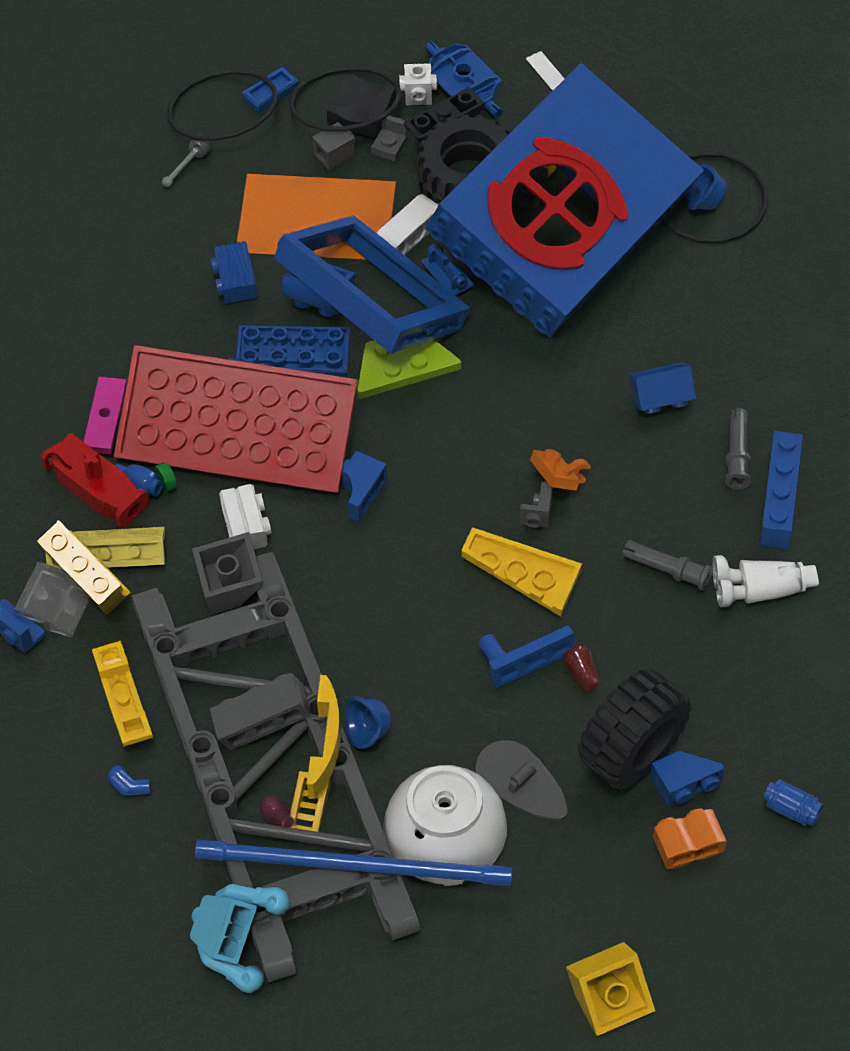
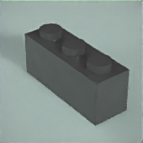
(260, 711)

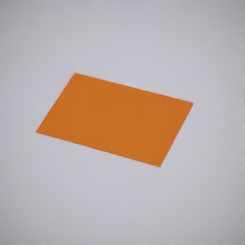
(292, 203)

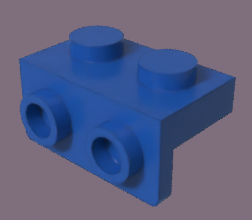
(18, 630)

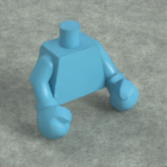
(223, 926)

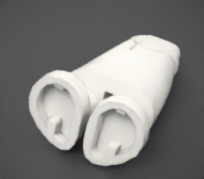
(760, 580)

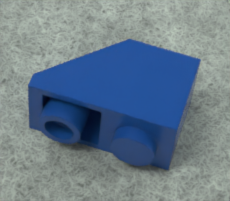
(685, 775)

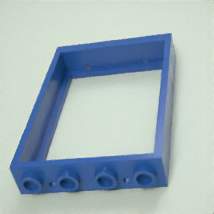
(444, 312)

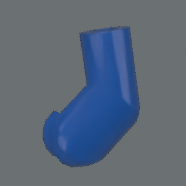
(125, 784)

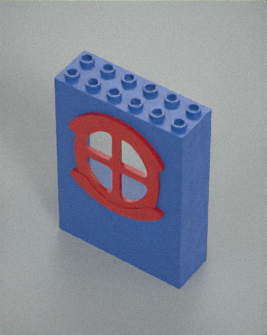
(605, 152)

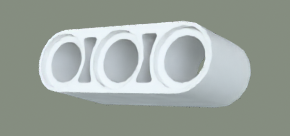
(409, 225)

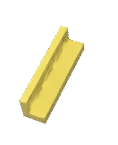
(123, 546)

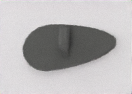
(521, 780)

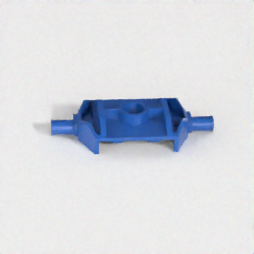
(481, 79)

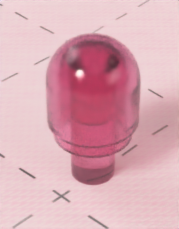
(276, 811)

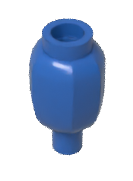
(143, 478)

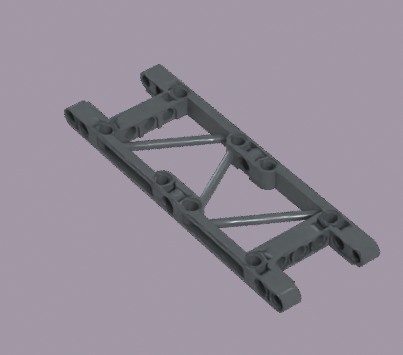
(313, 888)

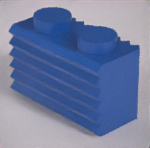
(235, 272)

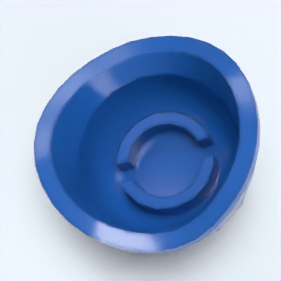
(707, 191)
(366, 721)

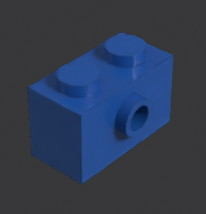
(662, 387)

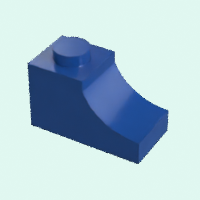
(364, 480)

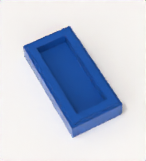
(260, 94)

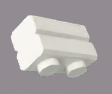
(242, 514)

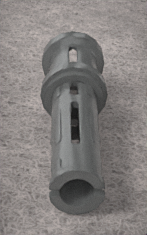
(738, 459)
(680, 568)

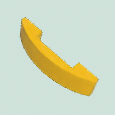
(121, 693)
(322, 767)

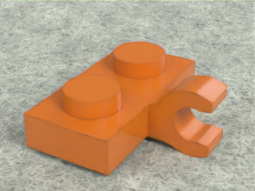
(557, 471)

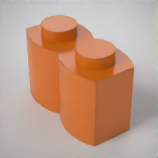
(689, 838)

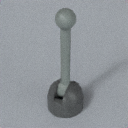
(197, 149)

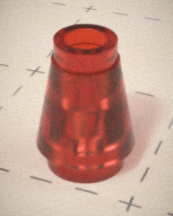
(581, 666)

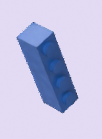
(781, 490)

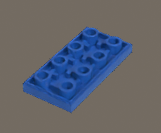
(296, 348)

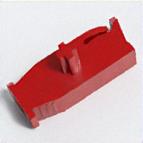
(95, 480)

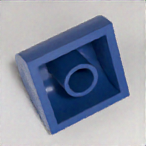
(305, 297)

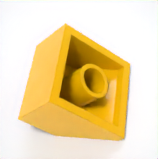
(611, 988)

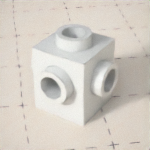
(418, 84)

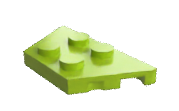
(389, 371)

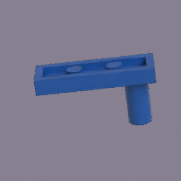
(526, 659)

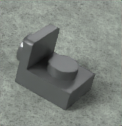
(390, 139)
(538, 513)

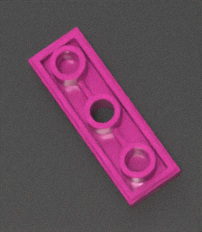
(105, 414)

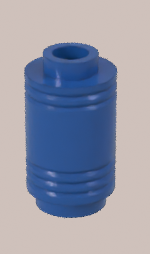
(793, 802)

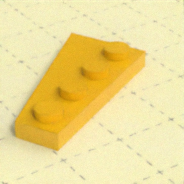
(528, 570)

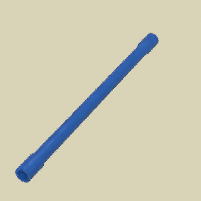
(223, 851)

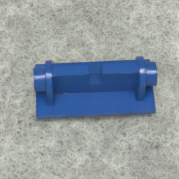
(446, 270)

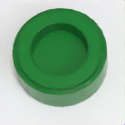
(167, 476)

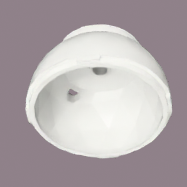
(464, 833)

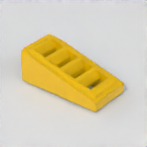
(298, 803)

